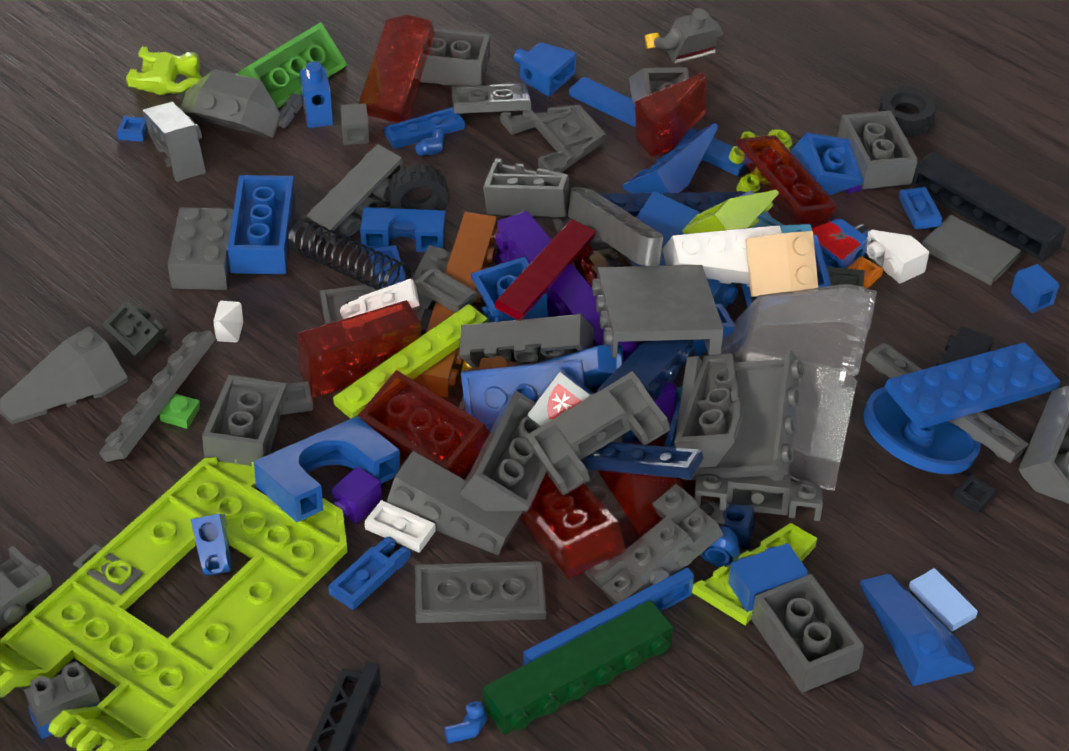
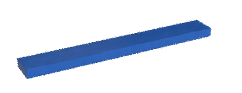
(624, 110)

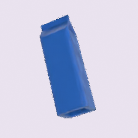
(597, 363)

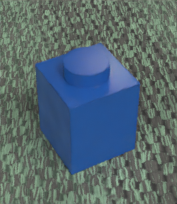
(1034, 288)

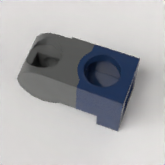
(736, 517)

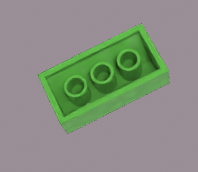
(282, 66)

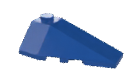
(676, 168)
(917, 636)

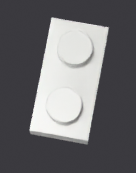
(400, 525)

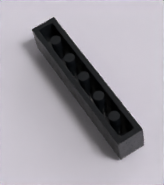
(989, 207)

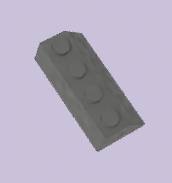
(1047, 456)
(506, 467)

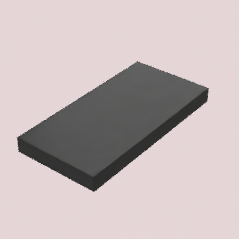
(479, 592)

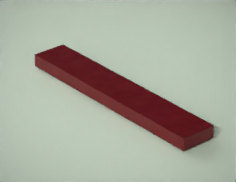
(545, 270)

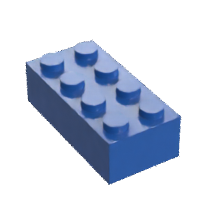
(261, 225)

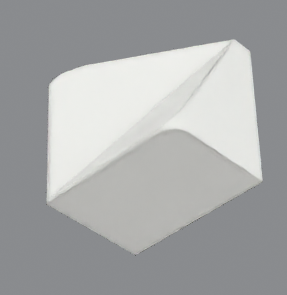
(228, 321)

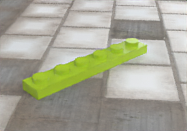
(409, 361)

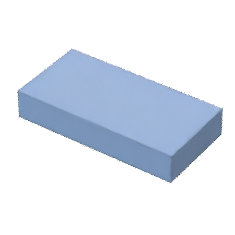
(942, 599)

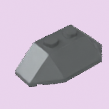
(233, 103)

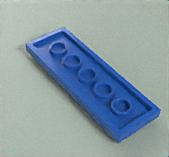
(971, 385)

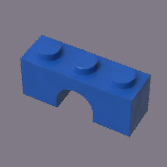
(383, 225)

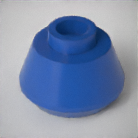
(724, 550)

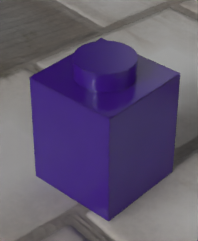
(357, 494)

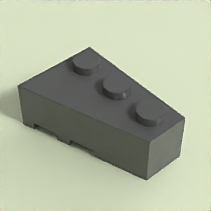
(178, 138)
(517, 190)

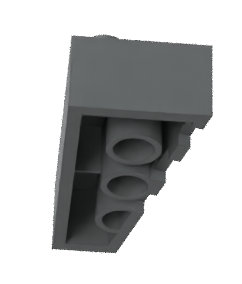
(361, 187)
(526, 340)
(434, 495)

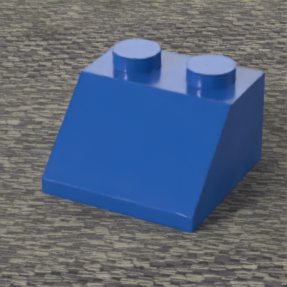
(829, 162)
(496, 279)

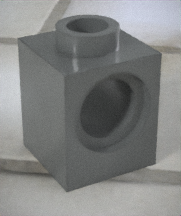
(354, 124)

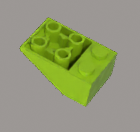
(732, 214)

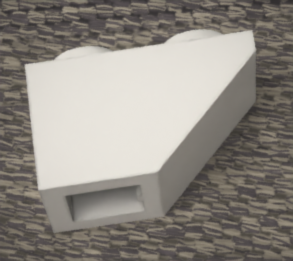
(897, 254)

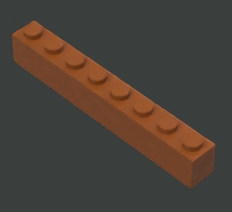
(470, 254)

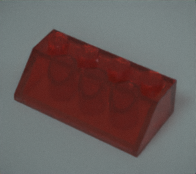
(397, 67)
(781, 171)

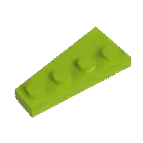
(718, 591)

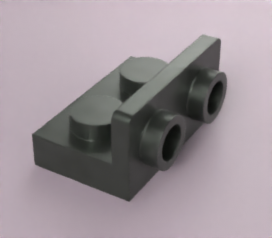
(134, 330)

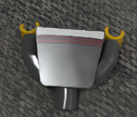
(689, 37)

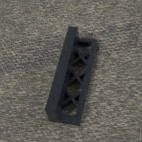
(356, 710)

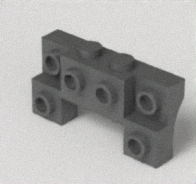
(594, 424)
(763, 493)
(661, 551)
(19, 584)

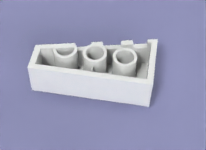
(719, 252)

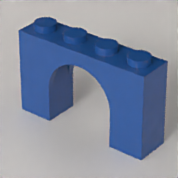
(353, 443)

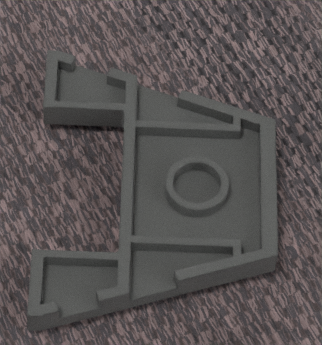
(565, 128)

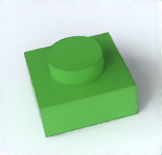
(180, 411)

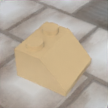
(781, 263)

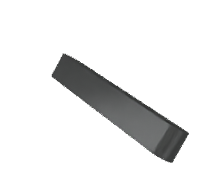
(616, 226)

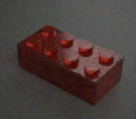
(352, 347)
(426, 424)
(573, 527)

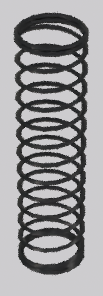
(294, 229)

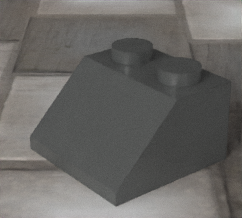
(655, 79)

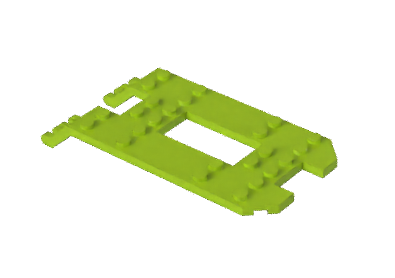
(158, 674)

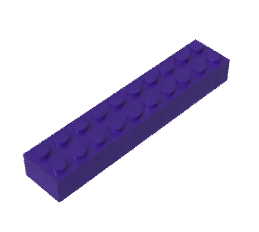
(570, 294)

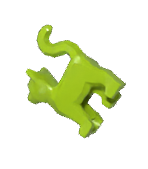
(162, 70)

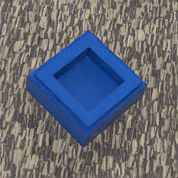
(132, 129)

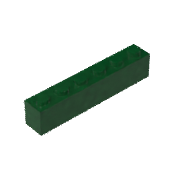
(577, 667)

